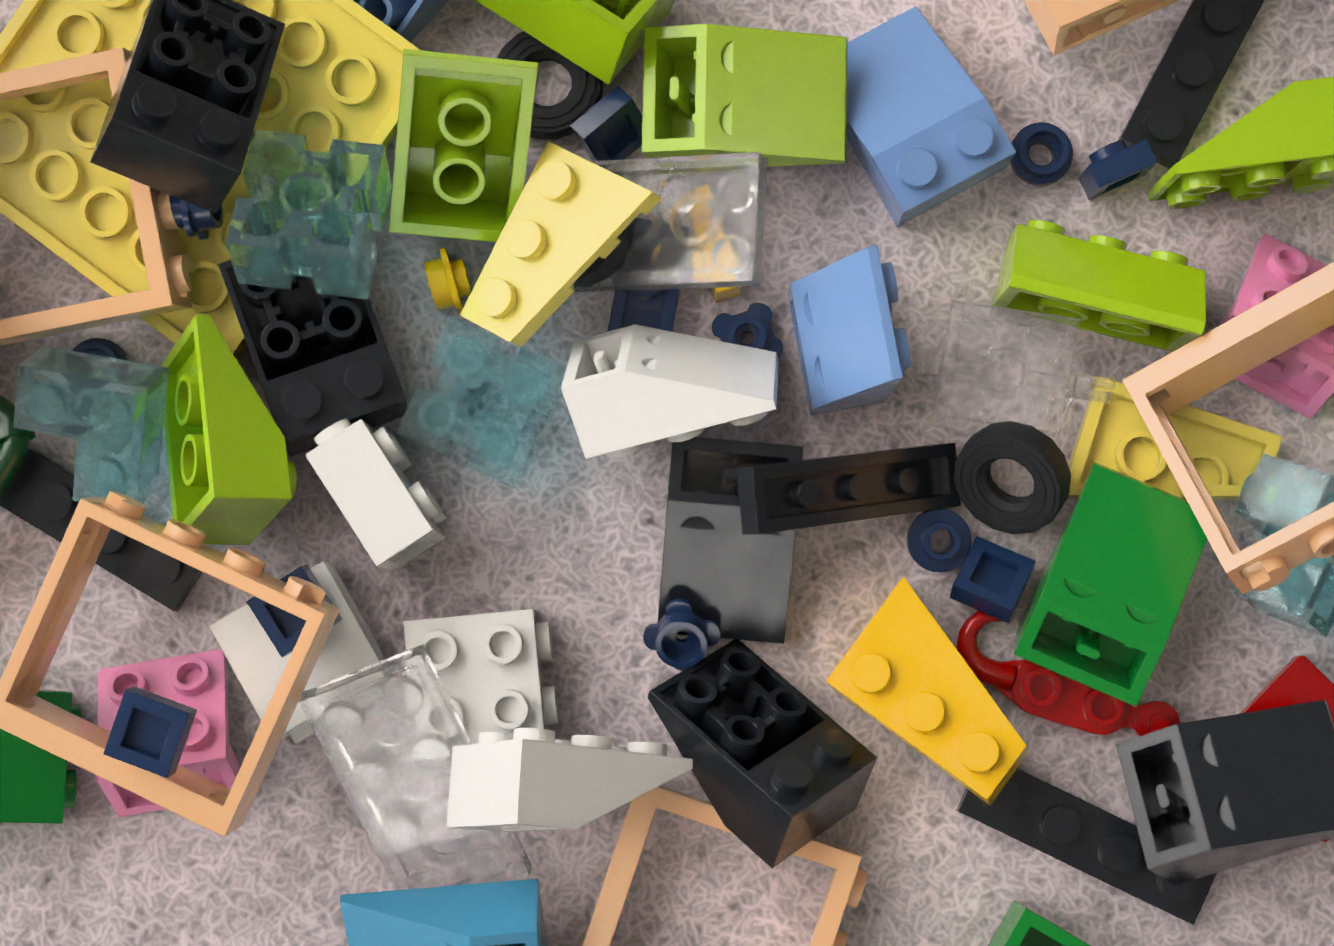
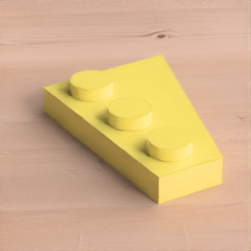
(554, 234)
(1120, 440)

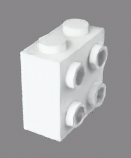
(369, 486)
(260, 666)
(491, 668)

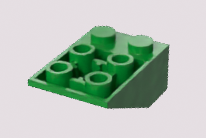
(1112, 585)

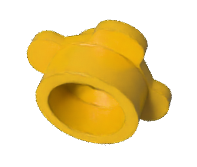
(448, 281)

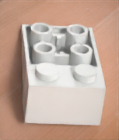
(662, 385)
(548, 782)

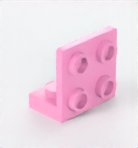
(1305, 373)
(189, 679)

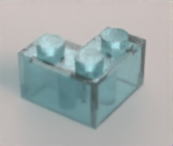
(107, 406)
(1270, 501)

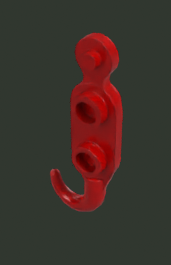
(1056, 696)

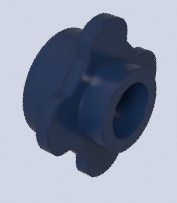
(194, 218)
(754, 321)
(676, 651)

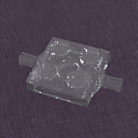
(1006, 368)

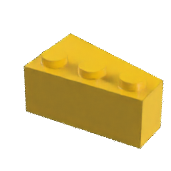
(928, 697)

